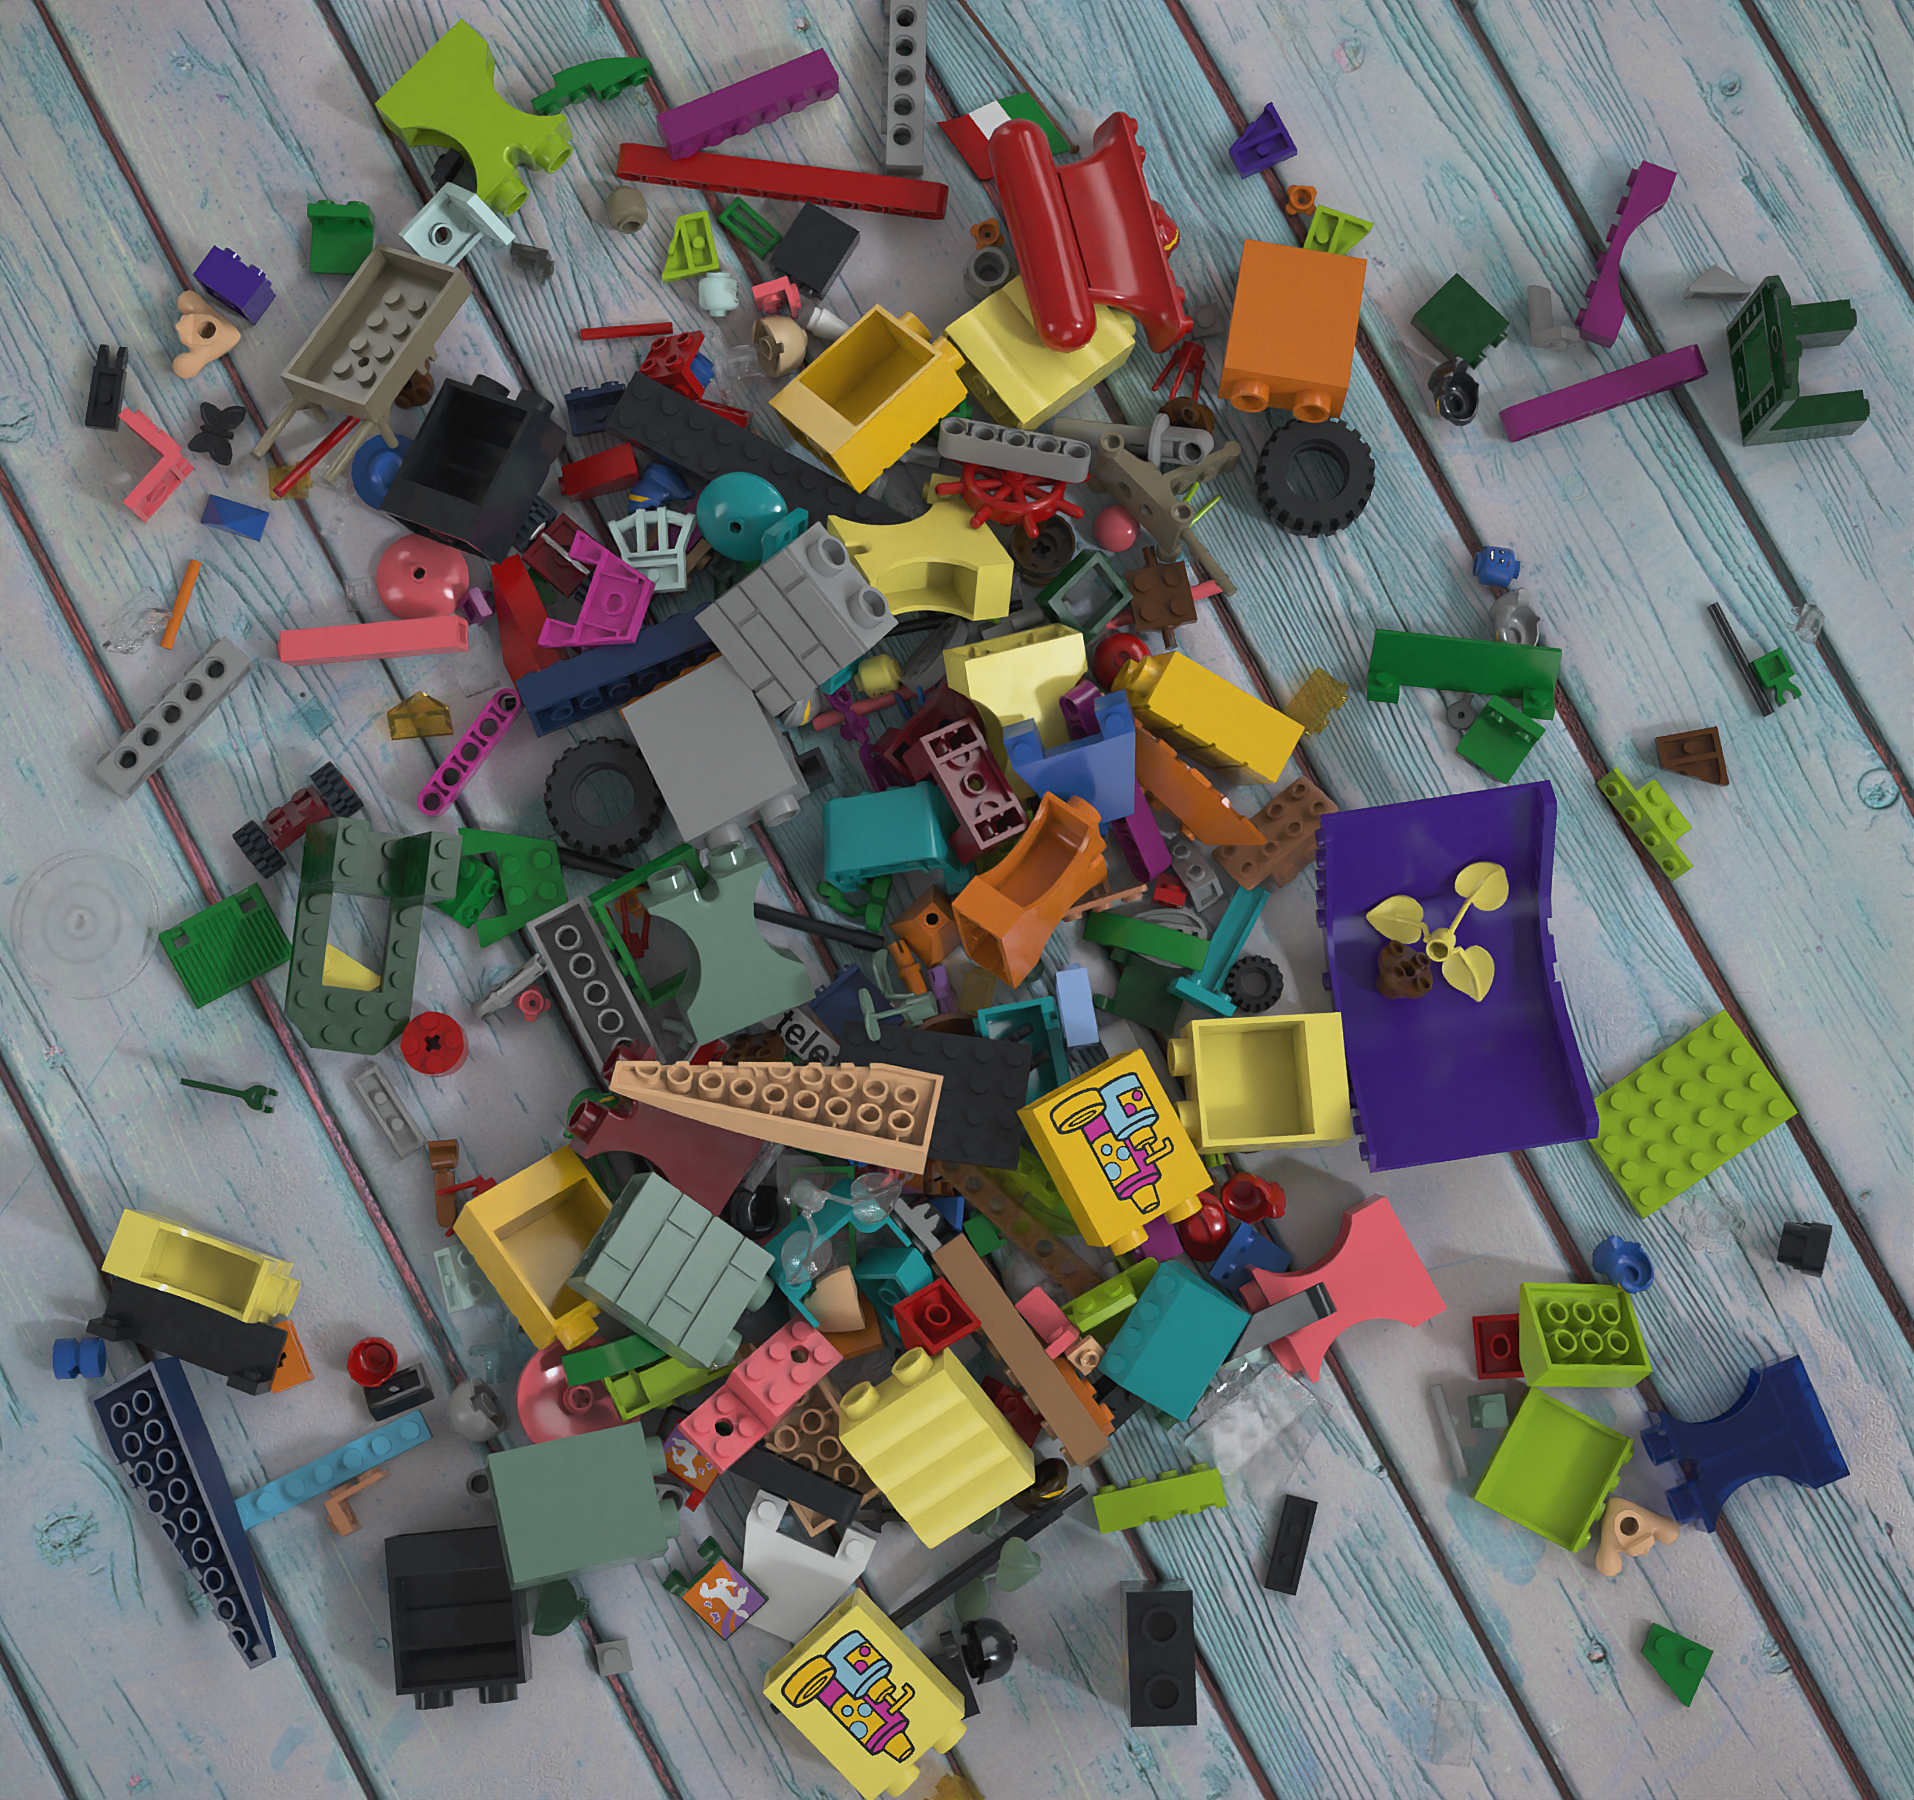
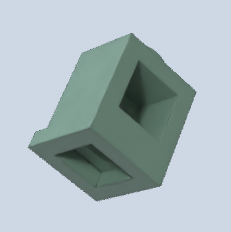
(1487, 1410)

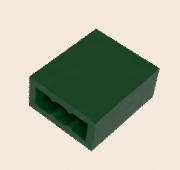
(1461, 322)

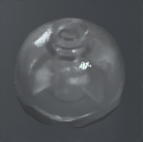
(1023, 1273)

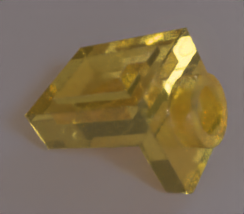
(299, 490)

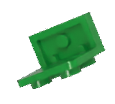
(340, 236)

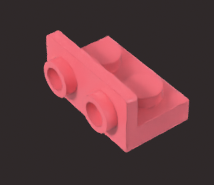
(773, 294)

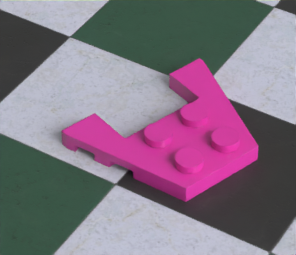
(612, 604)

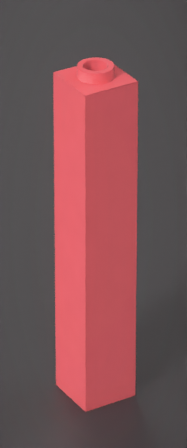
(373, 641)

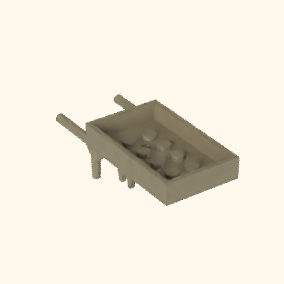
(371, 346)

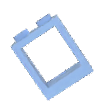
(1076, 1007)

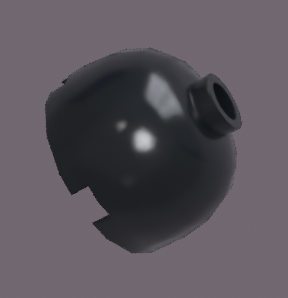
(988, 1649)

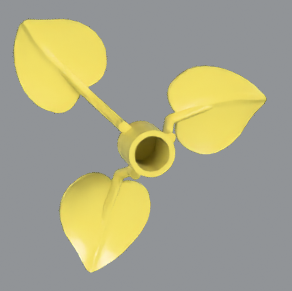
(1466, 969)

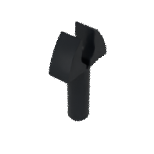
(888, 1515)

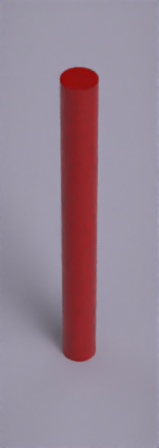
(315, 455)

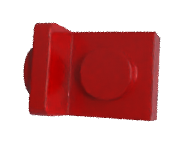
(1169, 891)

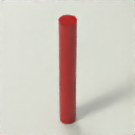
(626, 331)

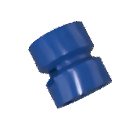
(77, 1358)

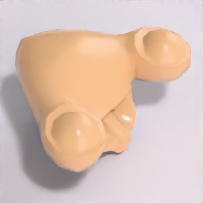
(203, 332)
(1630, 1530)

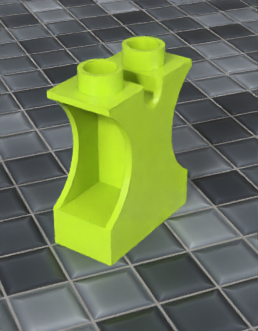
(453, 104)

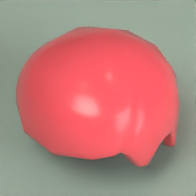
(1116, 529)

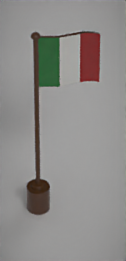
(973, 130)

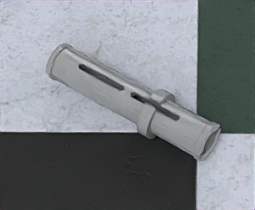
(501, 994)

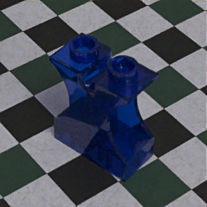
(1766, 1432)

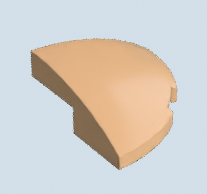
(836, 1302)

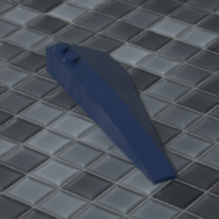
(170, 1459)

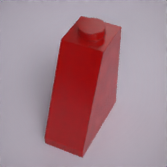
(600, 474)

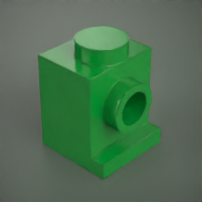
(983, 1233)

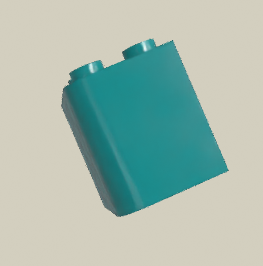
(887, 834)

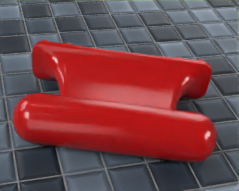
(1086, 234)

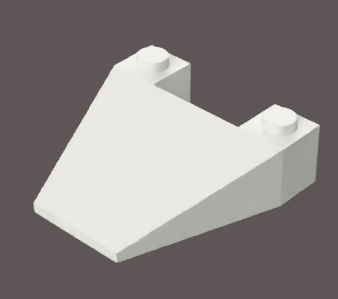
(793, 1574)

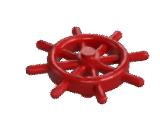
(1009, 502)

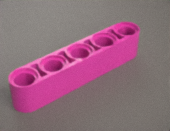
(456, 760)

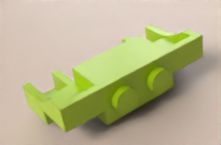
(657, 1385)

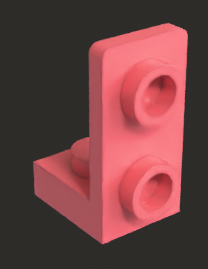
(1048, 1321)

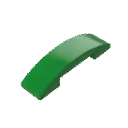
(1146, 939)
(609, 1359)

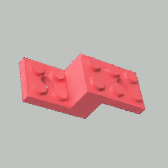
(760, 1393)

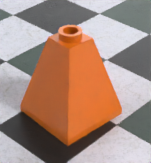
(928, 941)

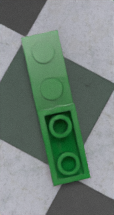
(602, 77)

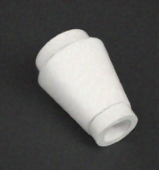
(826, 325)

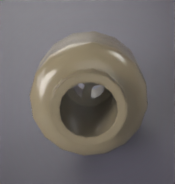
(626, 209)

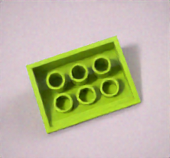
(1580, 1336)

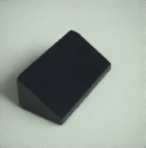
(399, 1393)

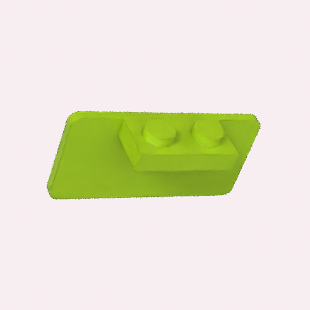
(1107, 1306)

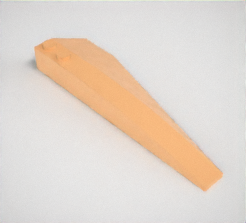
(841, 1111)

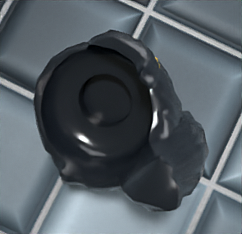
(1454, 391)

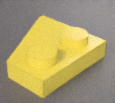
(346, 972)

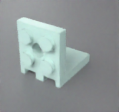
(466, 222)

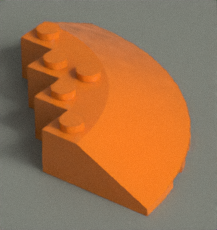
(1187, 795)

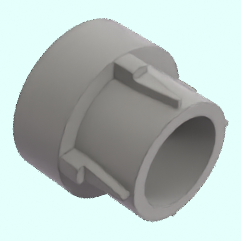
(981, 261)

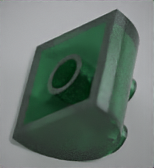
(560, 1606)

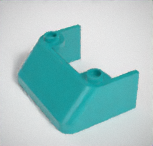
(828, 1222)

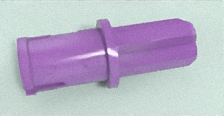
(942, 989)

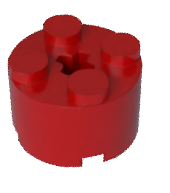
(417, 1049)

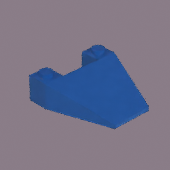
(1092, 768)

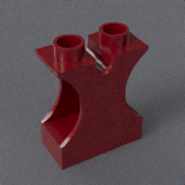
(685, 1152)

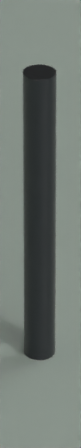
(1740, 659)

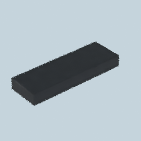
(1290, 1544)

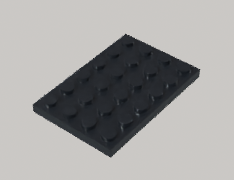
(978, 1094)

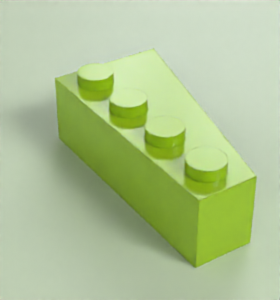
(1158, 1498)

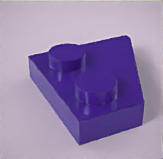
(1262, 145)

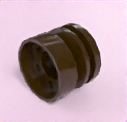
(1054, 540)

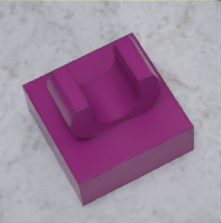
(475, 607)

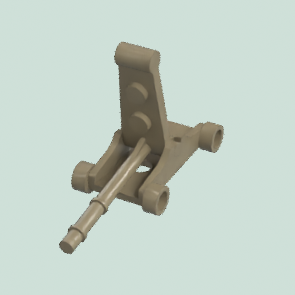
(1152, 497)

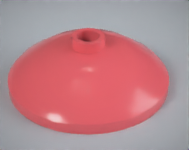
(434, 594)

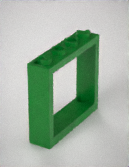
(669, 987)

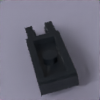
(107, 390)

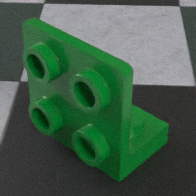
(1499, 739)

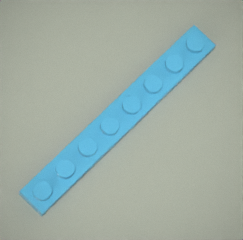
(333, 1469)

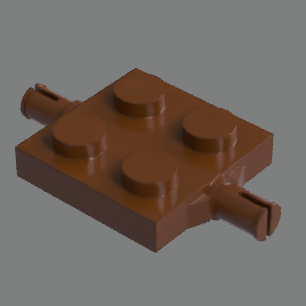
(1160, 597)

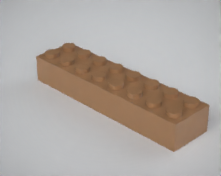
(1023, 1353)

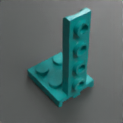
(1229, 937)

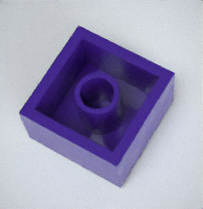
(235, 284)

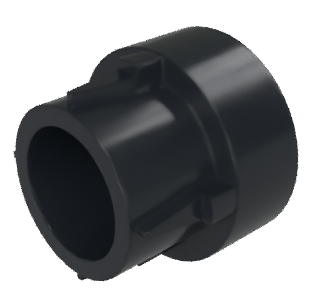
(1805, 1246)

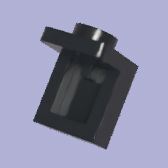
(447, 168)

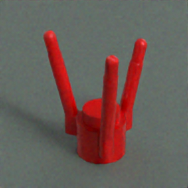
(1187, 359)
(633, 943)
(479, 1183)

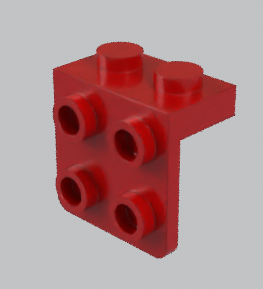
(670, 363)

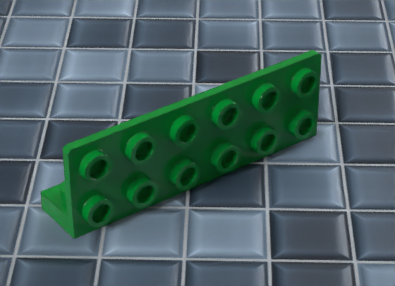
(1463, 667)

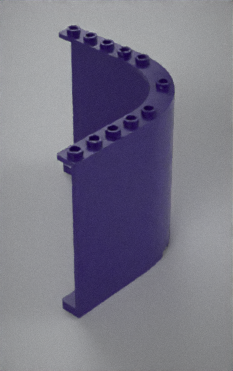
(1443, 1070)

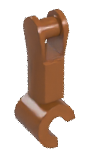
(443, 1157)

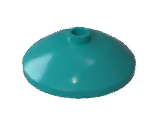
(739, 499)

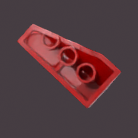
(521, 620)

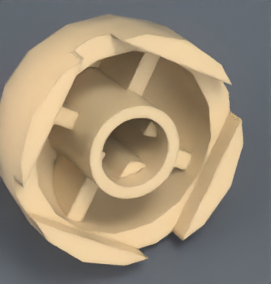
(780, 343)

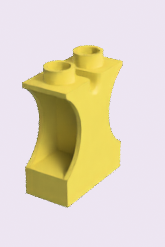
(932, 562)
(1017, 681)
(201, 1267)

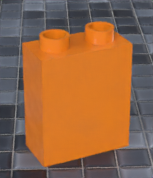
(1292, 330)

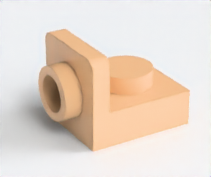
(1085, 1353)

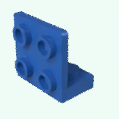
(1244, 1248)

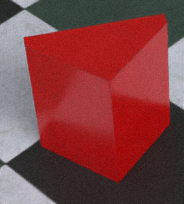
(934, 1318)
(1497, 1346)

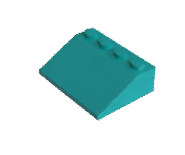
(1174, 1340)

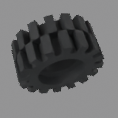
(1264, 967)

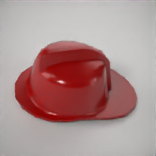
(1206, 1230)

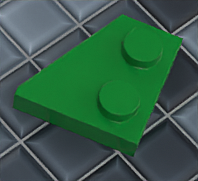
(1677, 1661)

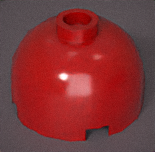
(1113, 653)

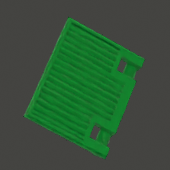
(227, 946)

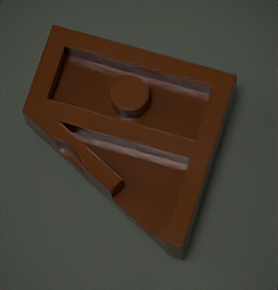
(1694, 755)

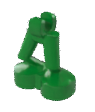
(873, 910)

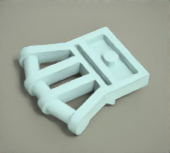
(665, 566)

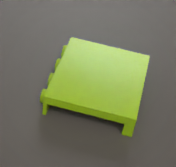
(1553, 1469)

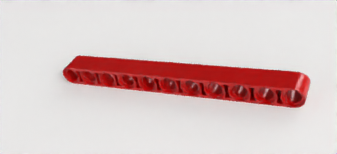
(784, 181)

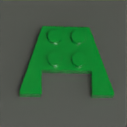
(528, 875)

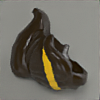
(1049, 1484)

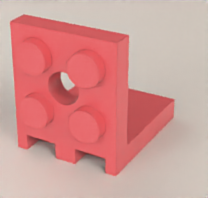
(164, 476)

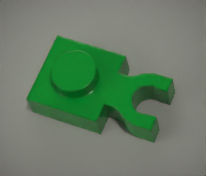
(1774, 672)

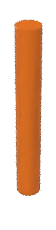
(180, 604)

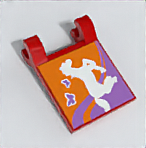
(688, 1466)

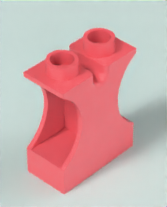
(1368, 1275)

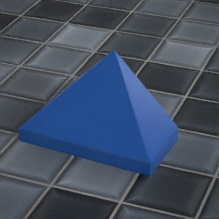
(235, 518)
(952, 1211)

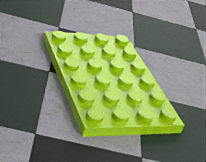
(1686, 1113)

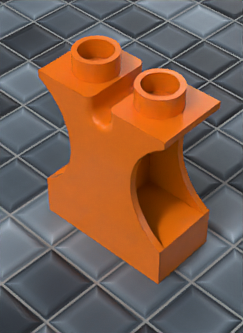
(1020, 901)

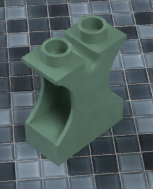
(731, 969)

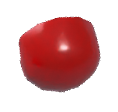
(372, 1361)

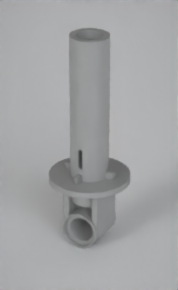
(1159, 443)

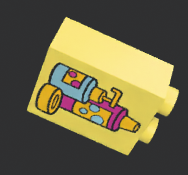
(866, 1697)

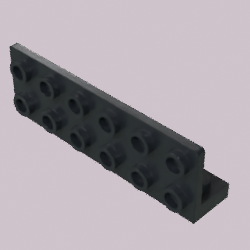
(194, 1334)

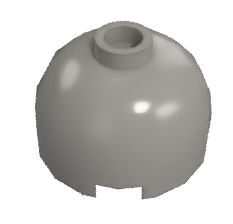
(473, 1411)

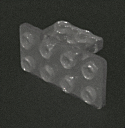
(1247, 1415)

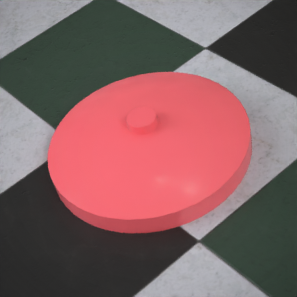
(553, 1409)

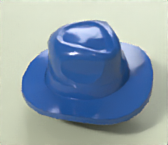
(376, 468)

